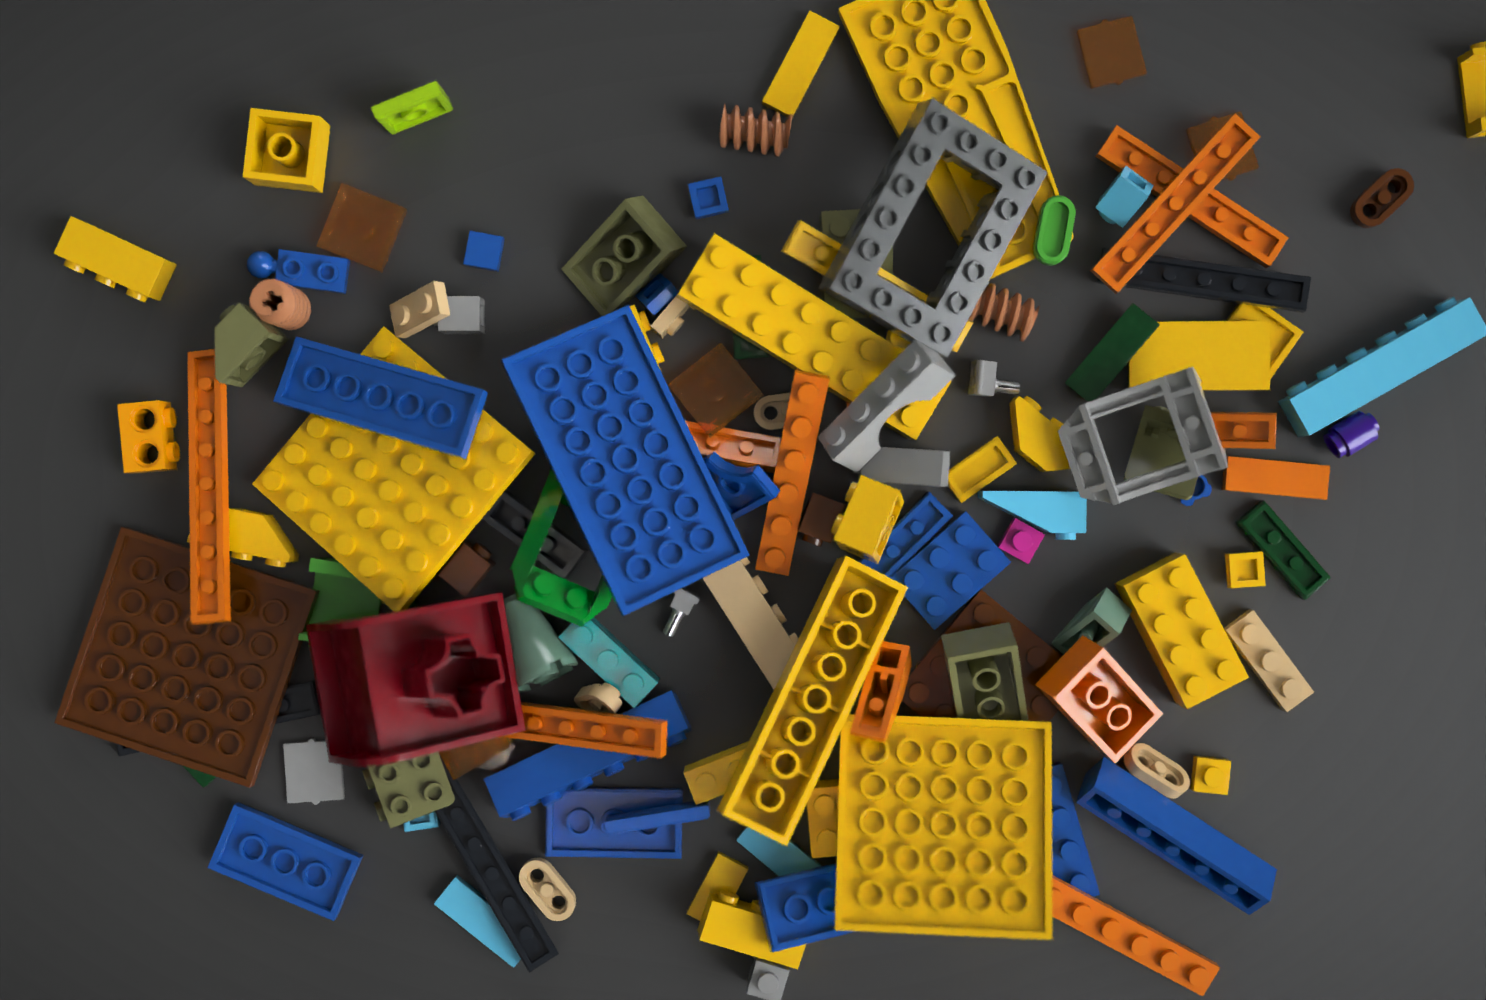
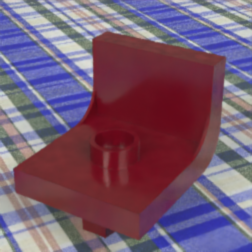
(415, 680)

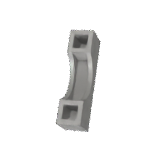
(913, 376)

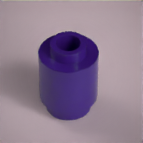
(1352, 434)

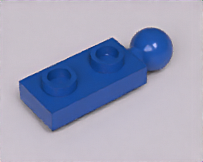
(302, 269)

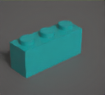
(610, 660)

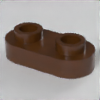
(1380, 199)

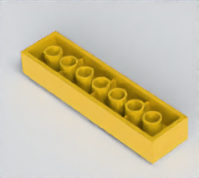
(795, 327)
(812, 700)

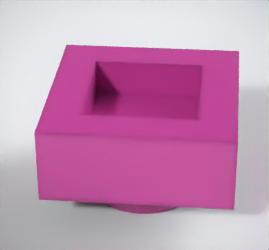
(1020, 540)

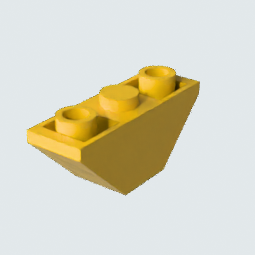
(1036, 436)
(260, 536)

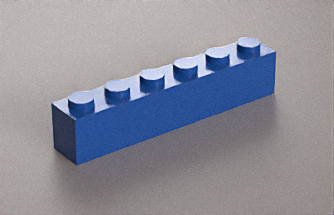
(563, 766)
(1177, 836)

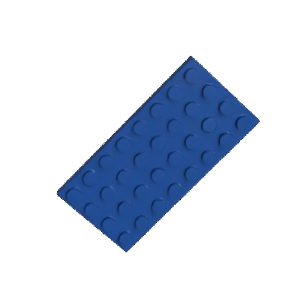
(625, 459)

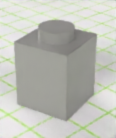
(466, 316)
(766, 979)

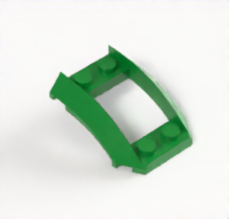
(543, 588)

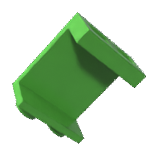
(340, 594)

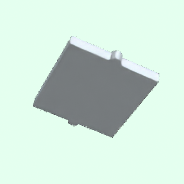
(310, 773)

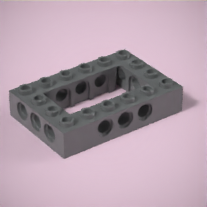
(927, 136)

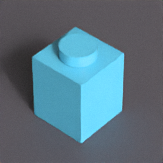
(1123, 197)

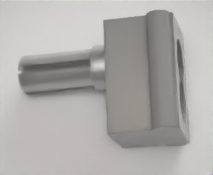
(984, 381)
(681, 605)

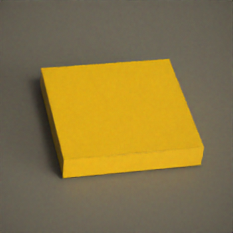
(1282, 332)

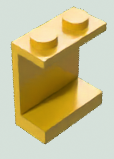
(1473, 89)

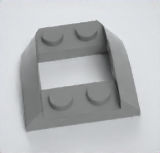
(1191, 422)

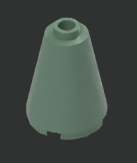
(535, 646)

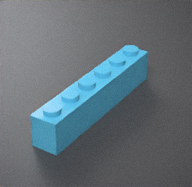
(1384, 366)

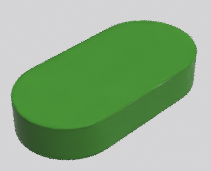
(1054, 230)

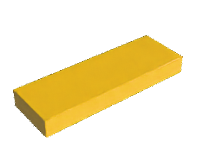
(800, 64)

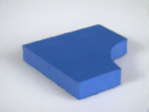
(740, 487)

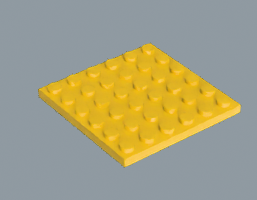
(386, 503)
(946, 829)

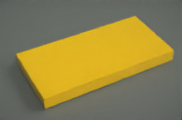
(1222, 352)

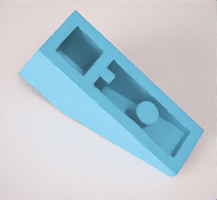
(1047, 510)

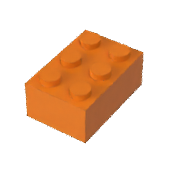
(1099, 698)

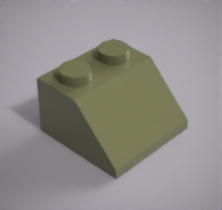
(243, 345)

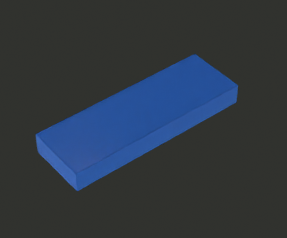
(911, 534)
(656, 817)

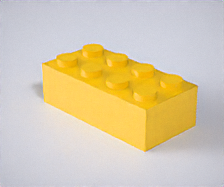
(1181, 630)

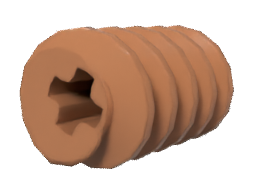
(755, 130)
(280, 304)
(1006, 311)

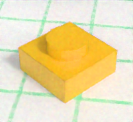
(1245, 569)
(1210, 775)

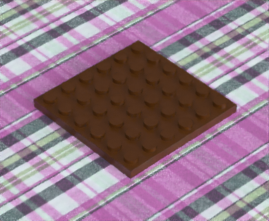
(182, 687)

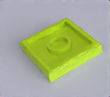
(412, 108)

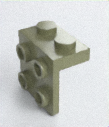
(1156, 448)
(409, 788)

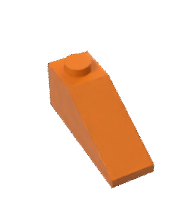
(882, 692)

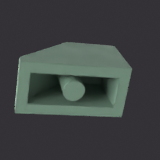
(1098, 620)

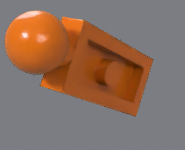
(1246, 429)

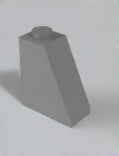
(908, 467)

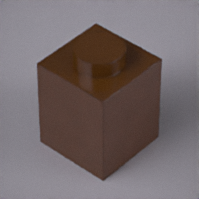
(819, 519)
(468, 568)

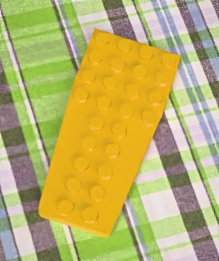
(962, 62)

